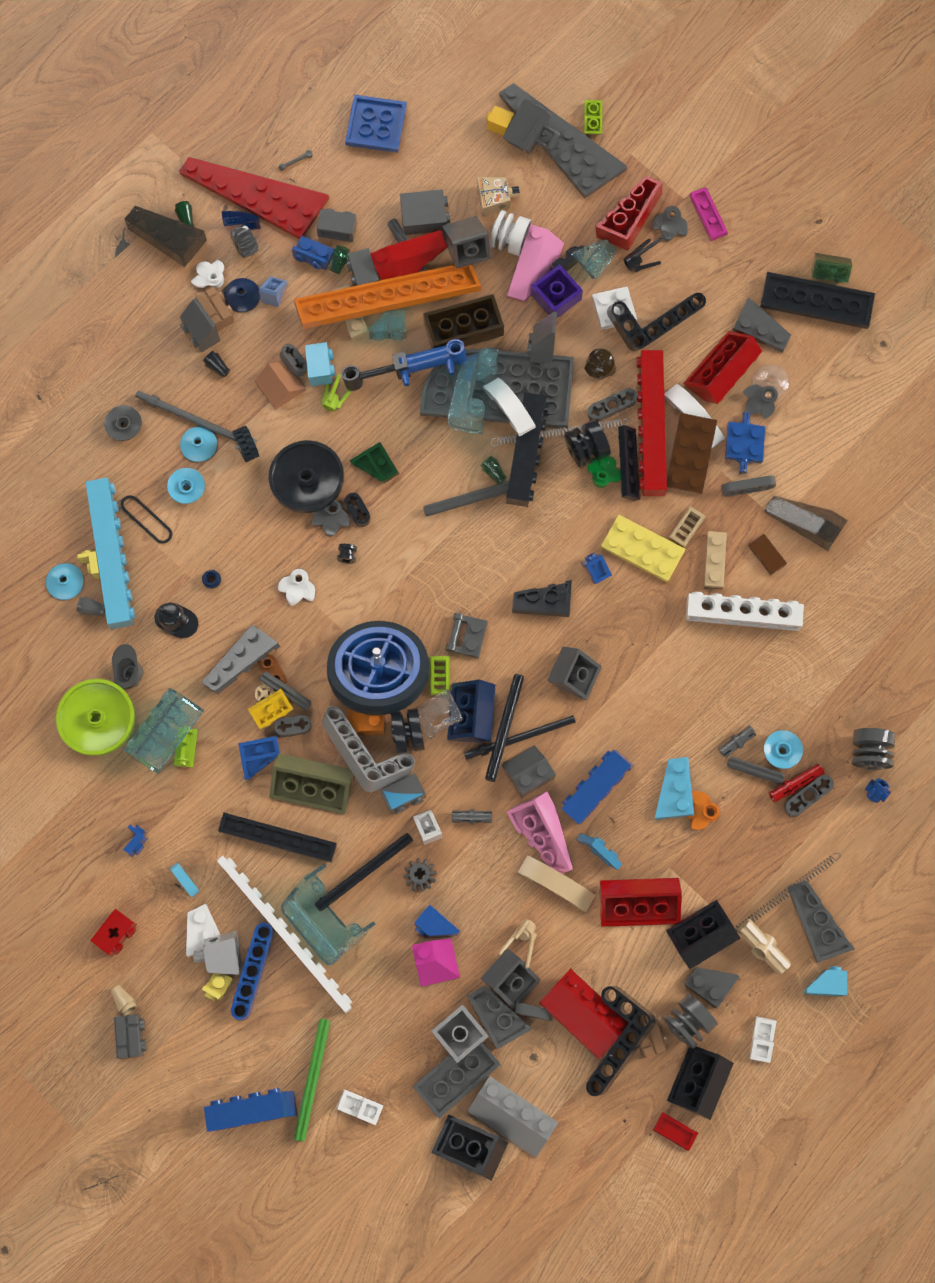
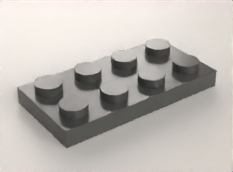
(452, 1080)

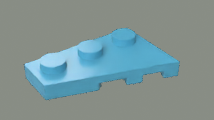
(676, 791)

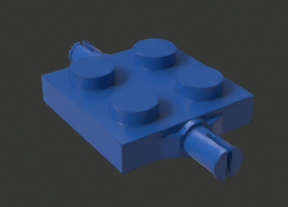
(745, 442)

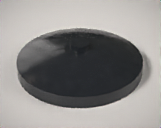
(306, 476)

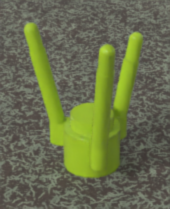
(330, 400)

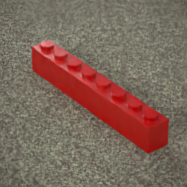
(652, 423)

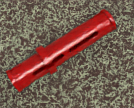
(794, 784)

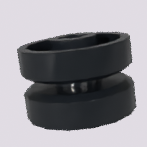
(407, 731)

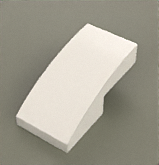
(762, 1039)
(359, 1107)

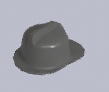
(126, 667)

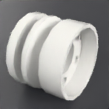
(509, 232)

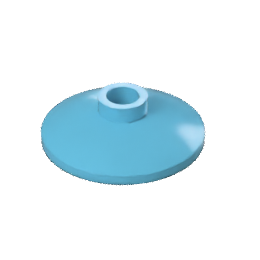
(202, 451)
(182, 478)
(69, 588)
(791, 744)

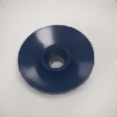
(245, 301)

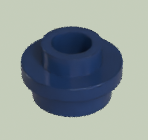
(207, 575)

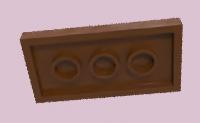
(691, 453)

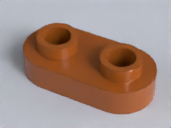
(274, 669)

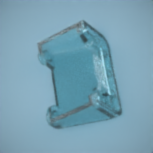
(466, 412)

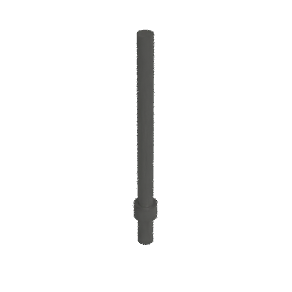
(155, 401)

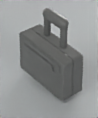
(528, 126)

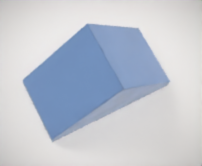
(272, 291)

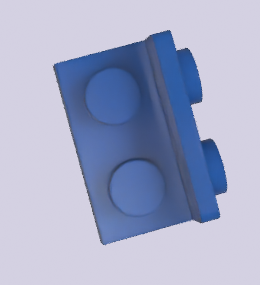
(312, 253)

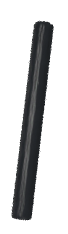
(504, 728)
(363, 872)

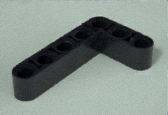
(658, 324)
(623, 1041)

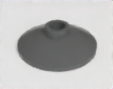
(119, 416)

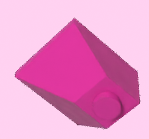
(435, 961)

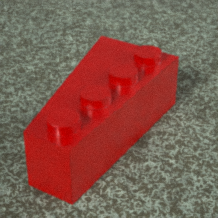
(628, 218)

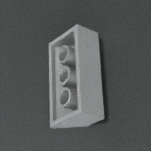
(512, 1117)

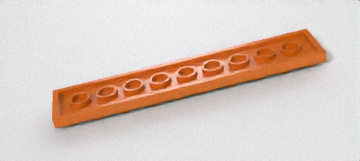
(386, 295)

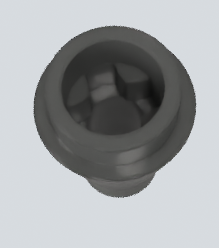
(90, 607)

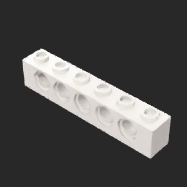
(696, 613)

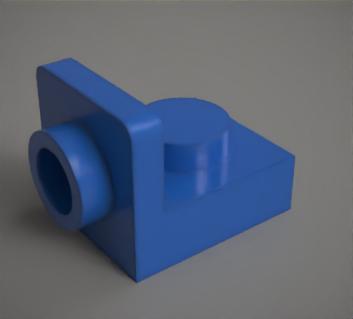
(596, 567)

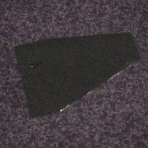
(812, 522)

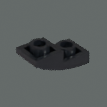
(569, 260)

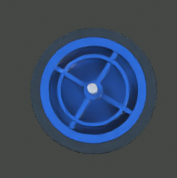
(378, 668)

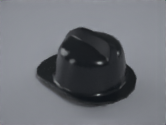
(176, 620)

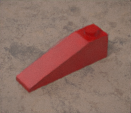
(408, 256)

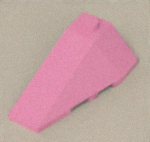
(535, 261)
(541, 826)

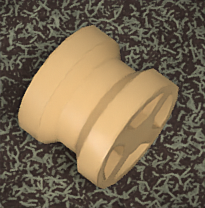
(262, 692)

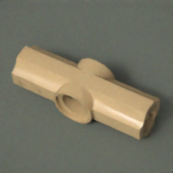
(764, 947)

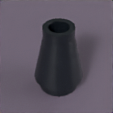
(216, 364)

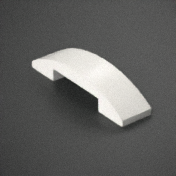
(687, 404)
(510, 405)

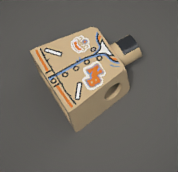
(495, 194)

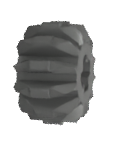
(244, 241)
(425, 878)

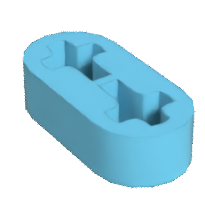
(184, 879)

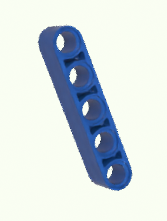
(253, 982)

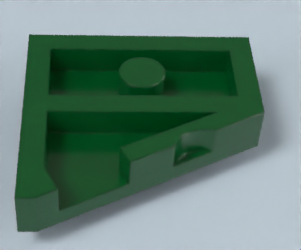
(376, 463)

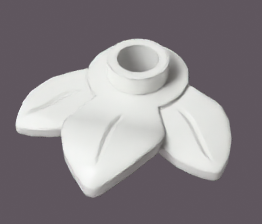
(209, 274)
(297, 590)

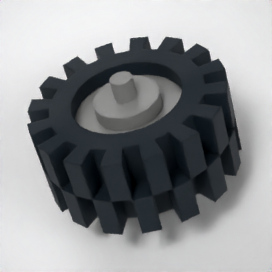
(245, 443)

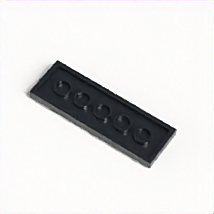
(817, 300)

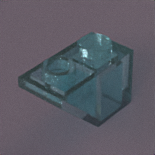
(389, 326)

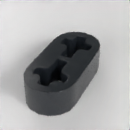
(360, 508)

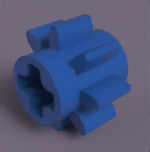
(877, 790)

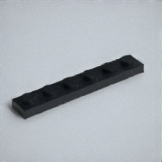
(277, 837)

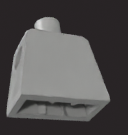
(221, 954)

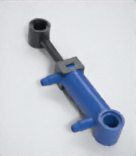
(410, 363)

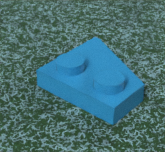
(597, 848)

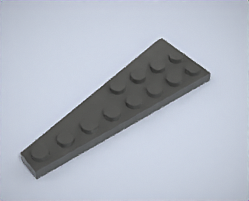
(575, 154)

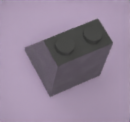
(467, 241)

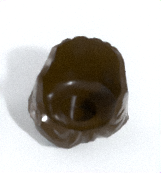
(600, 364)

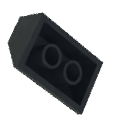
(703, 934)
(700, 1082)

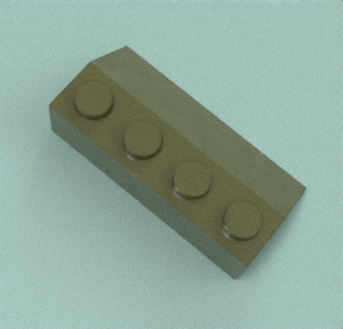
(311, 783)

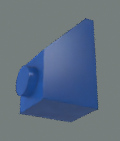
(434, 924)

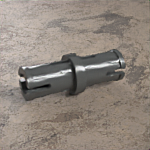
(737, 741)
(471, 816)

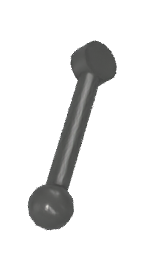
(308, 154)

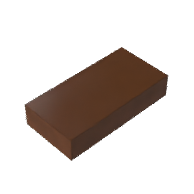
(767, 554)

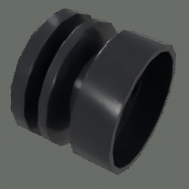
(584, 444)

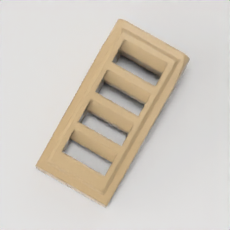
(695, 513)

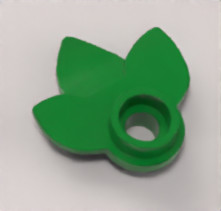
(606, 469)

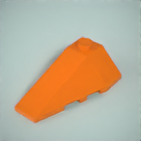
(366, 724)

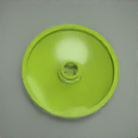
(95, 717)

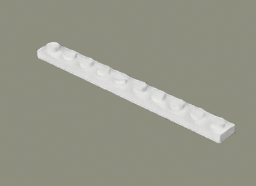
(291, 939)

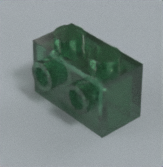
(831, 268)

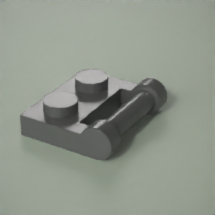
(473, 636)

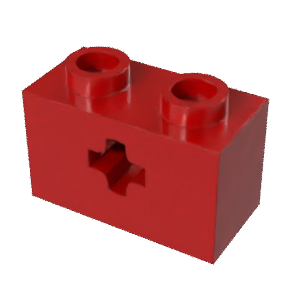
(104, 938)

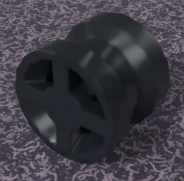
(347, 553)

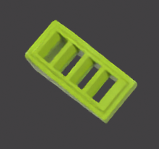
(446, 659)

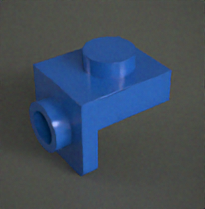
(136, 845)

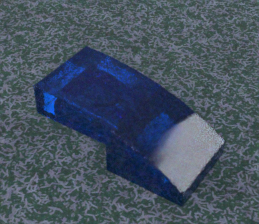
(240, 218)

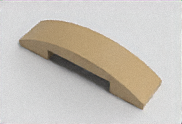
(556, 883)

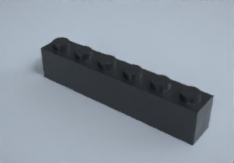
(525, 453)

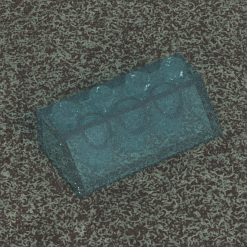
(163, 730)

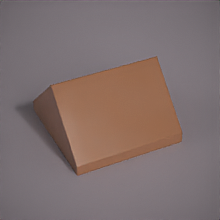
(279, 384)

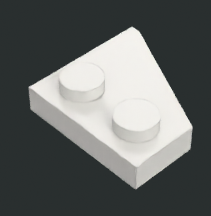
(199, 928)

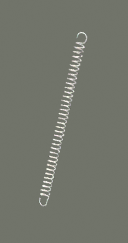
(558, 431)

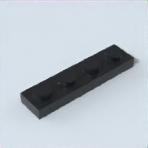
(628, 463)

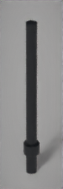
(485, 749)

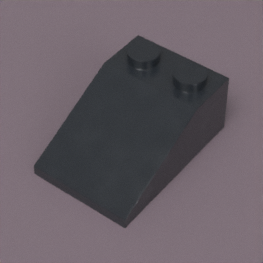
(470, 1147)

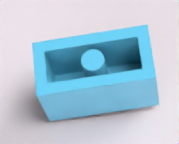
(319, 364)

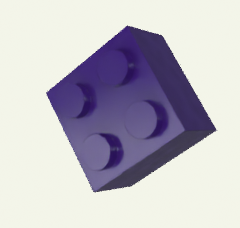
(556, 291)

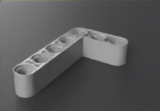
(359, 754)

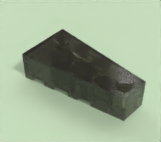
(166, 234)

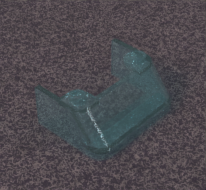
(321, 929)

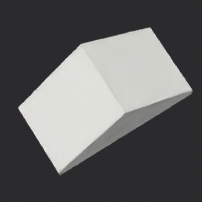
(427, 827)

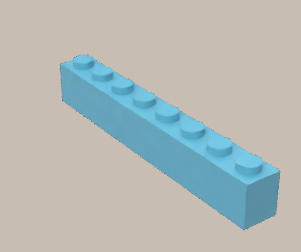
(109, 553)

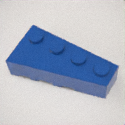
(597, 786)
(250, 1110)

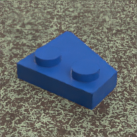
(258, 754)

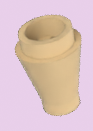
(123, 1001)

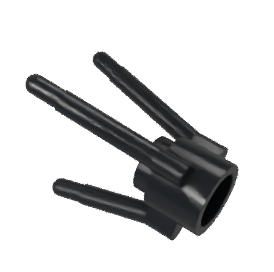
(634, 259)

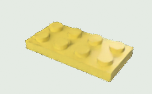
(643, 548)

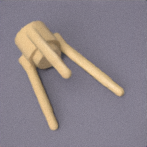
(524, 932)

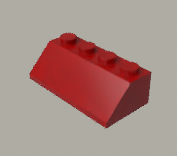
(723, 366)
(640, 902)
(584, 1014)

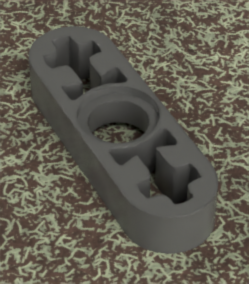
(610, 412)
(748, 486)
(801, 808)

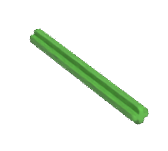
(312, 1079)

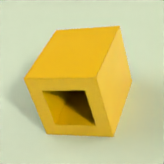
(499, 120)

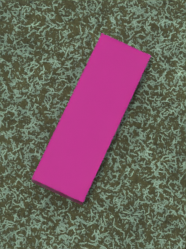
(708, 214)

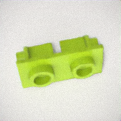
(186, 750)

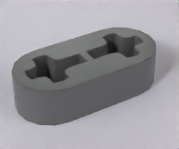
(293, 360)
(291, 721)
(532, 1011)

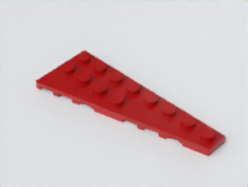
(274, 201)

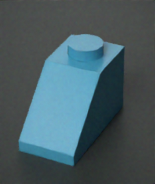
(829, 983)

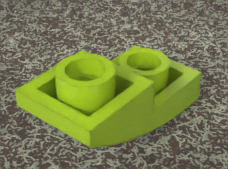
(593, 117)

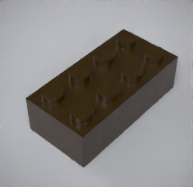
(467, 321)

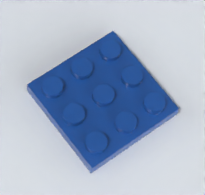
(376, 123)

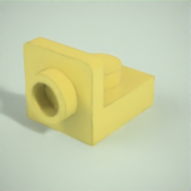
(91, 557)
(217, 986)

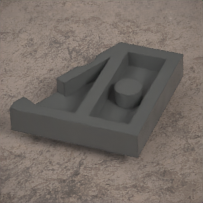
(711, 984)

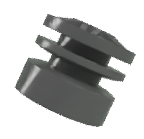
(873, 748)
(690, 1021)

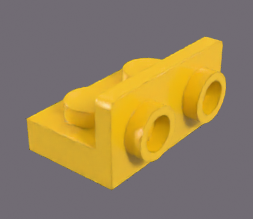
(270, 709)

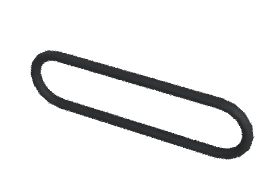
(160, 541)

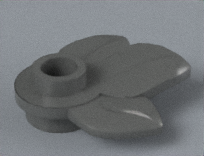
(670, 226)
(758, 402)
(331, 520)

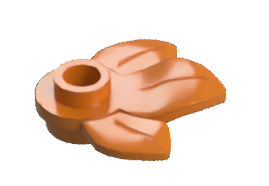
(701, 804)

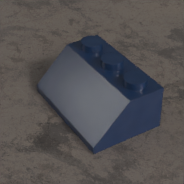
(476, 706)

